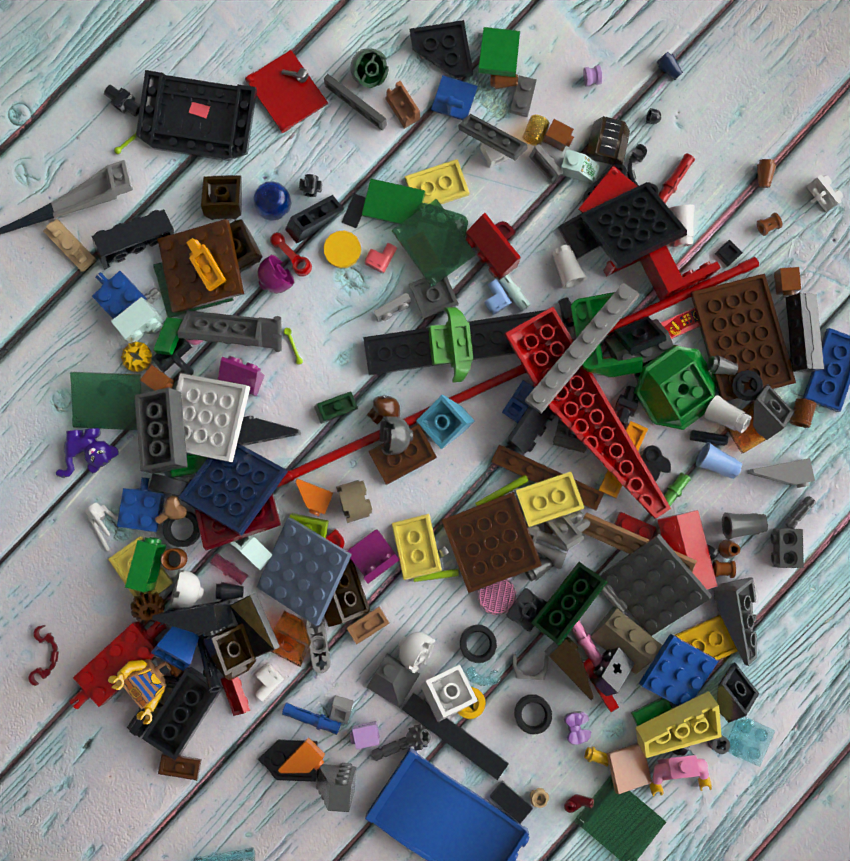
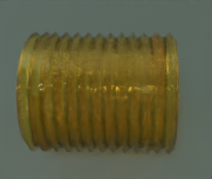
(535, 130)

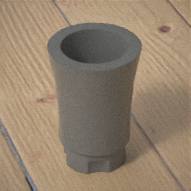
(743, 524)

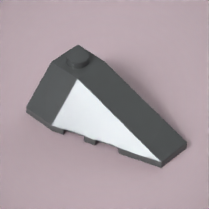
(735, 606)

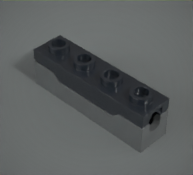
(804, 332)

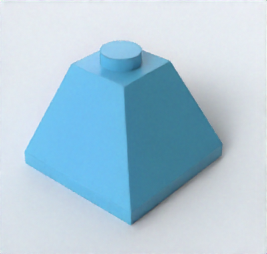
(445, 421)

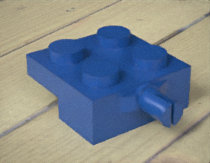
(116, 293)
(140, 508)

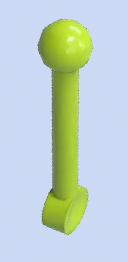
(117, 150)
(288, 332)

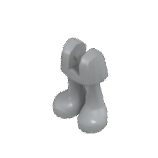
(556, 556)

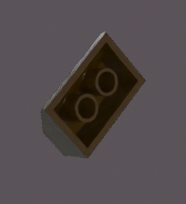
(348, 599)

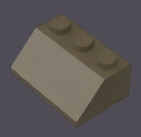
(620, 631)

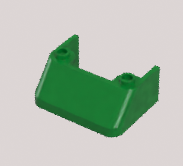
(583, 312)

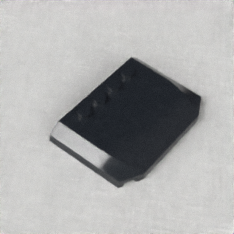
(169, 126)

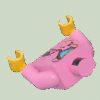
(679, 768)

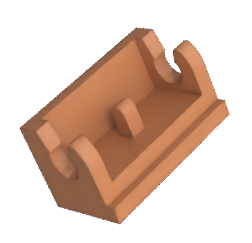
(402, 105)

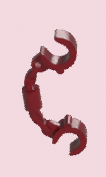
(53, 656)

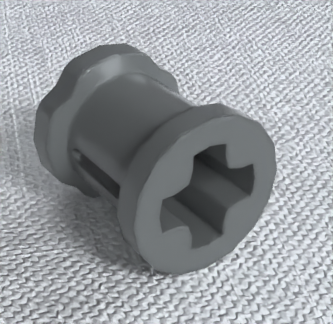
(724, 744)

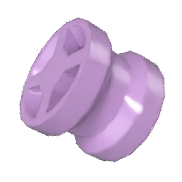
(592, 75)

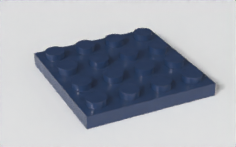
(235, 489)

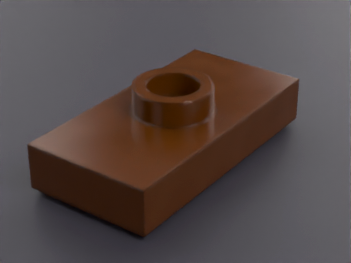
(182, 767)

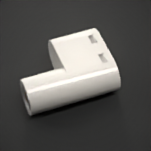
(270, 680)

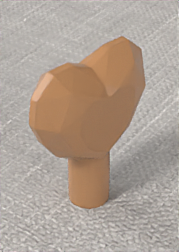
(172, 510)

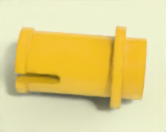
(597, 756)

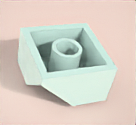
(138, 319)

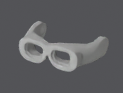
(540, 676)

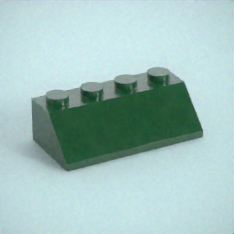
(569, 603)

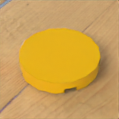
(342, 249)

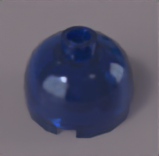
(272, 200)

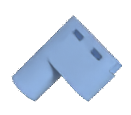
(499, 300)

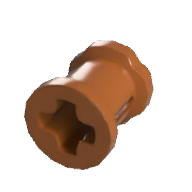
(776, 223)
(724, 568)

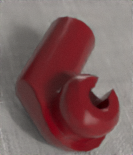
(577, 802)

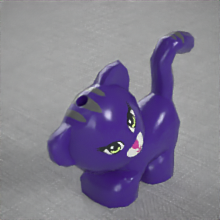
(96, 452)

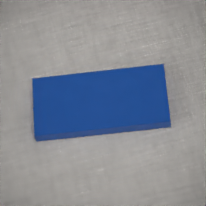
(831, 384)

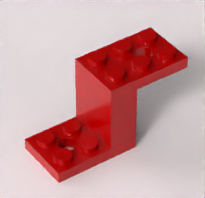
(665, 274)

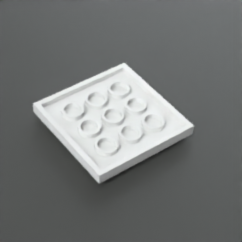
(212, 415)

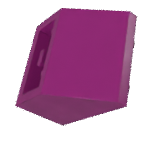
(235, 371)

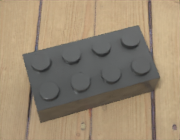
(160, 431)

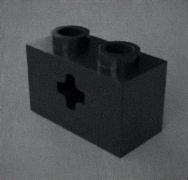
(612, 671)

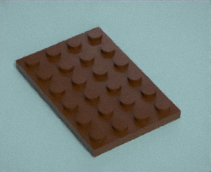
(743, 328)

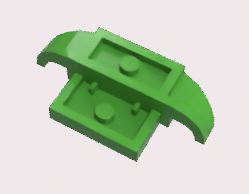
(452, 344)

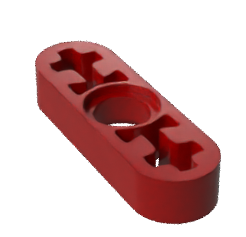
(609, 700)

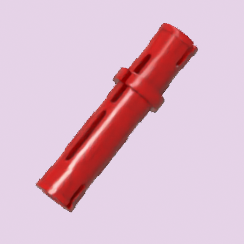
(671, 184)

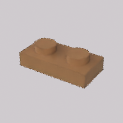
(368, 625)

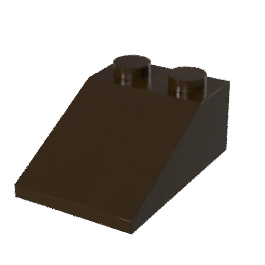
(570, 663)

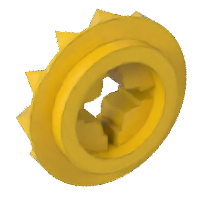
(144, 353)
(478, 706)

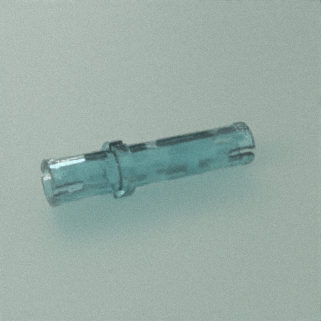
(238, 855)

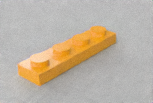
(610, 484)

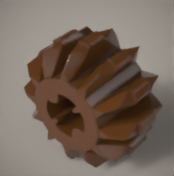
(146, 605)

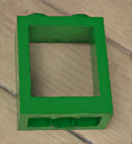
(145, 564)

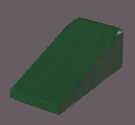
(335, 407)

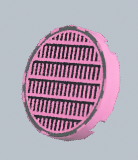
(497, 597)

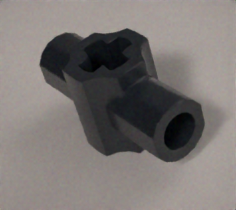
(122, 100)
(626, 405)

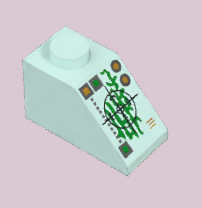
(579, 167)

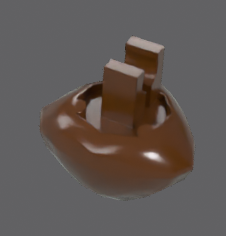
(384, 406)

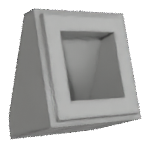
(341, 709)

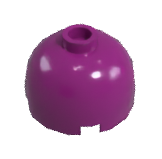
(273, 276)

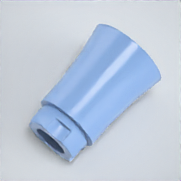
(718, 461)

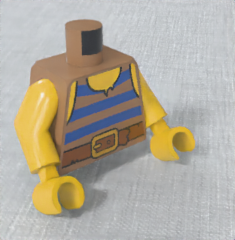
(143, 683)

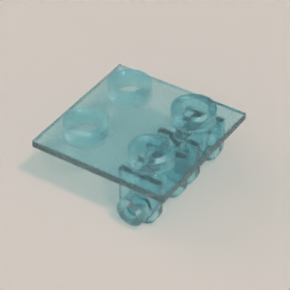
(750, 740)

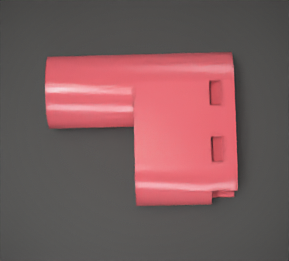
(378, 260)

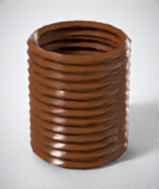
(803, 412)
(165, 559)

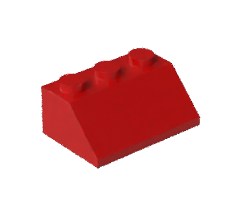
(492, 247)

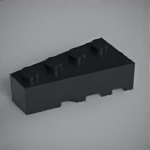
(131, 237)

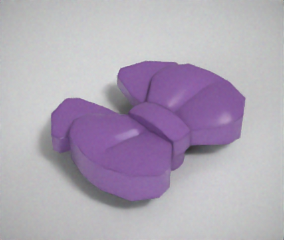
(576, 734)

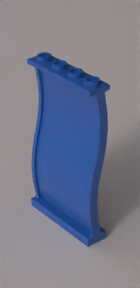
(443, 817)

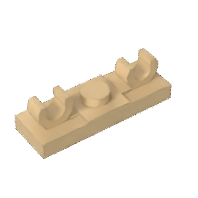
(69, 245)

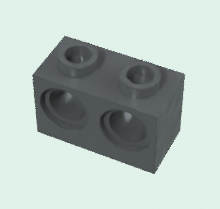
(793, 548)

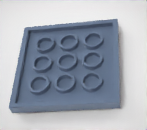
(303, 571)

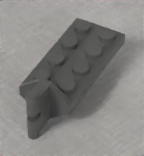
(232, 329)

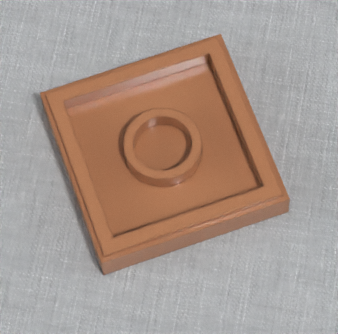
(628, 768)

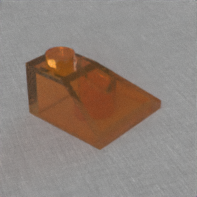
(292, 638)

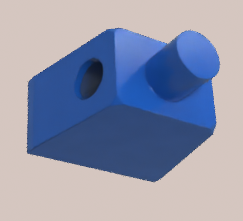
(177, 647)

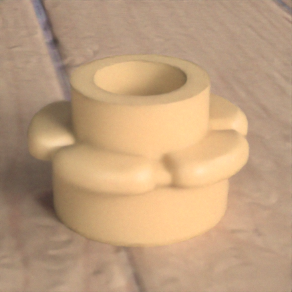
(544, 798)

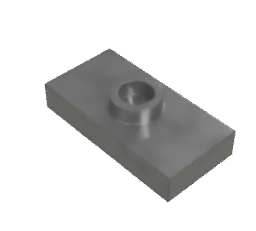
(546, 163)

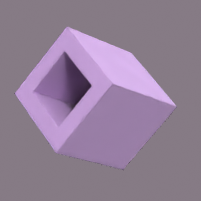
(365, 735)

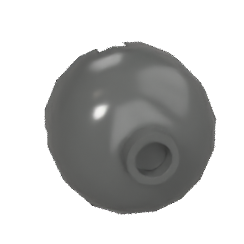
(395, 435)

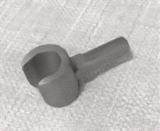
(301, 76)

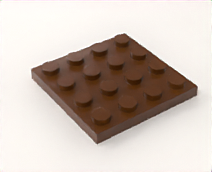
(183, 282)
(491, 542)

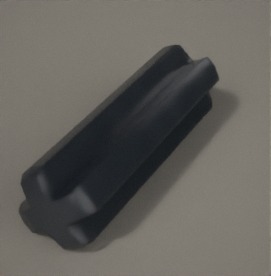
(713, 438)

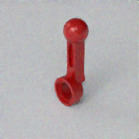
(278, 241)

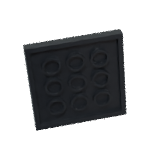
(633, 225)

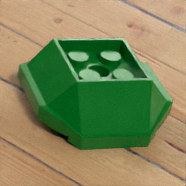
(660, 383)

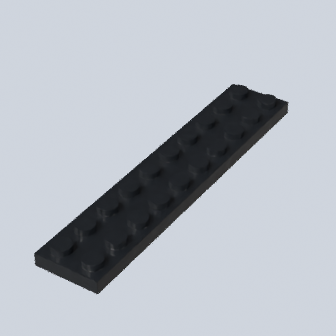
(412, 348)

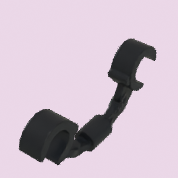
(633, 158)

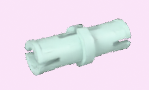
(514, 293)

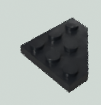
(445, 47)

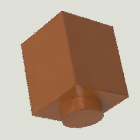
(559, 135)
(787, 281)
(156, 379)

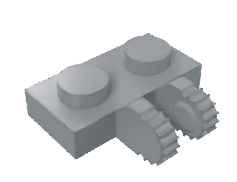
(567, 530)

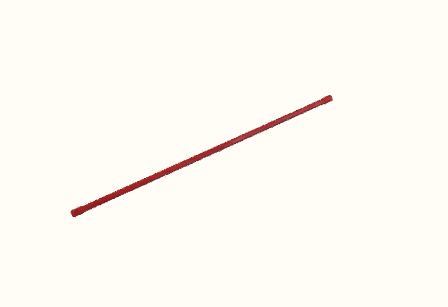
(741, 268)

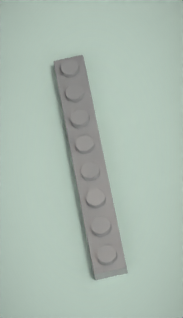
(582, 348)

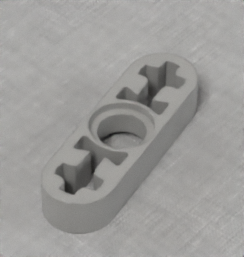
(326, 658)

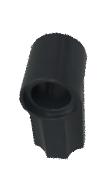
(137, 727)

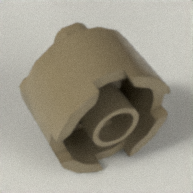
(353, 500)

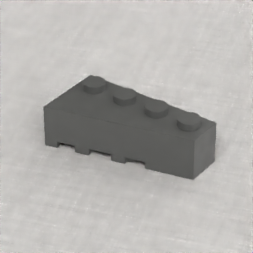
(336, 786)

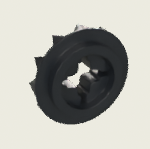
(755, 383)

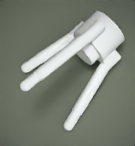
(96, 515)

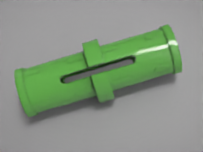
(676, 488)

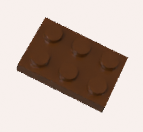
(396, 466)

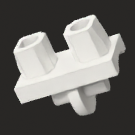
(823, 193)

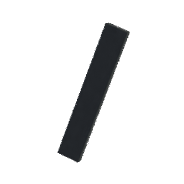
(456, 737)

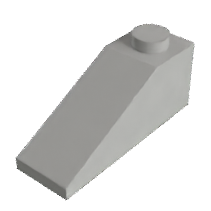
(788, 473)

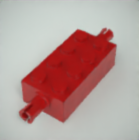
(131, 645)

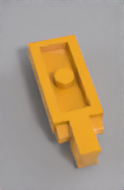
(205, 265)

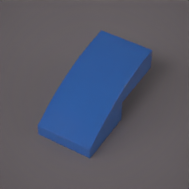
(517, 406)

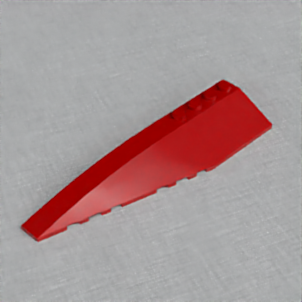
(585, 408)

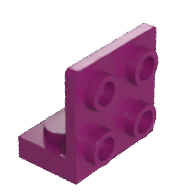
(373, 556)

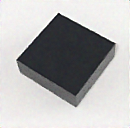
(728, 253)

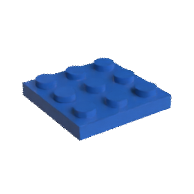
(678, 671)

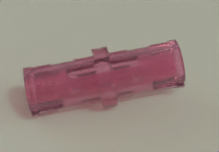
(229, 569)

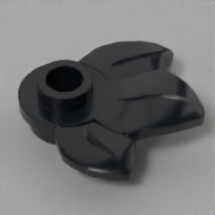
(658, 463)

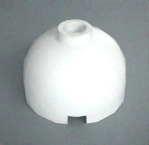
(186, 590)
(415, 650)

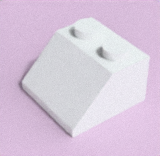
(448, 693)

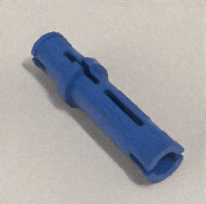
(311, 718)

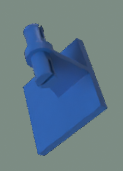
(454, 98)

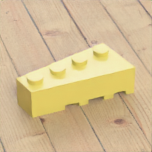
(681, 726)

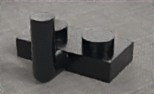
(165, 361)

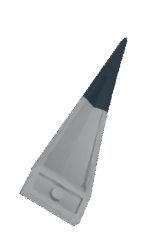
(98, 189)

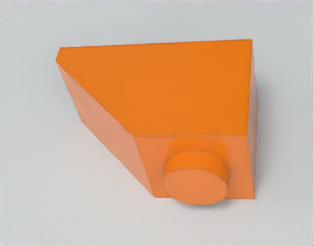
(314, 497)
(303, 759)

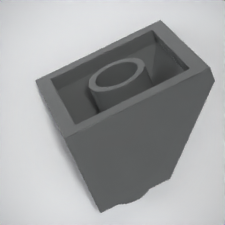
(770, 413)
(392, 680)

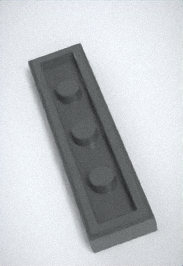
(355, 102)
(493, 137)

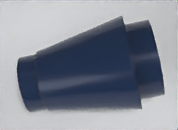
(669, 65)

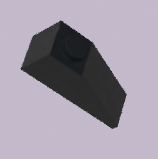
(313, 218)
(257, 430)

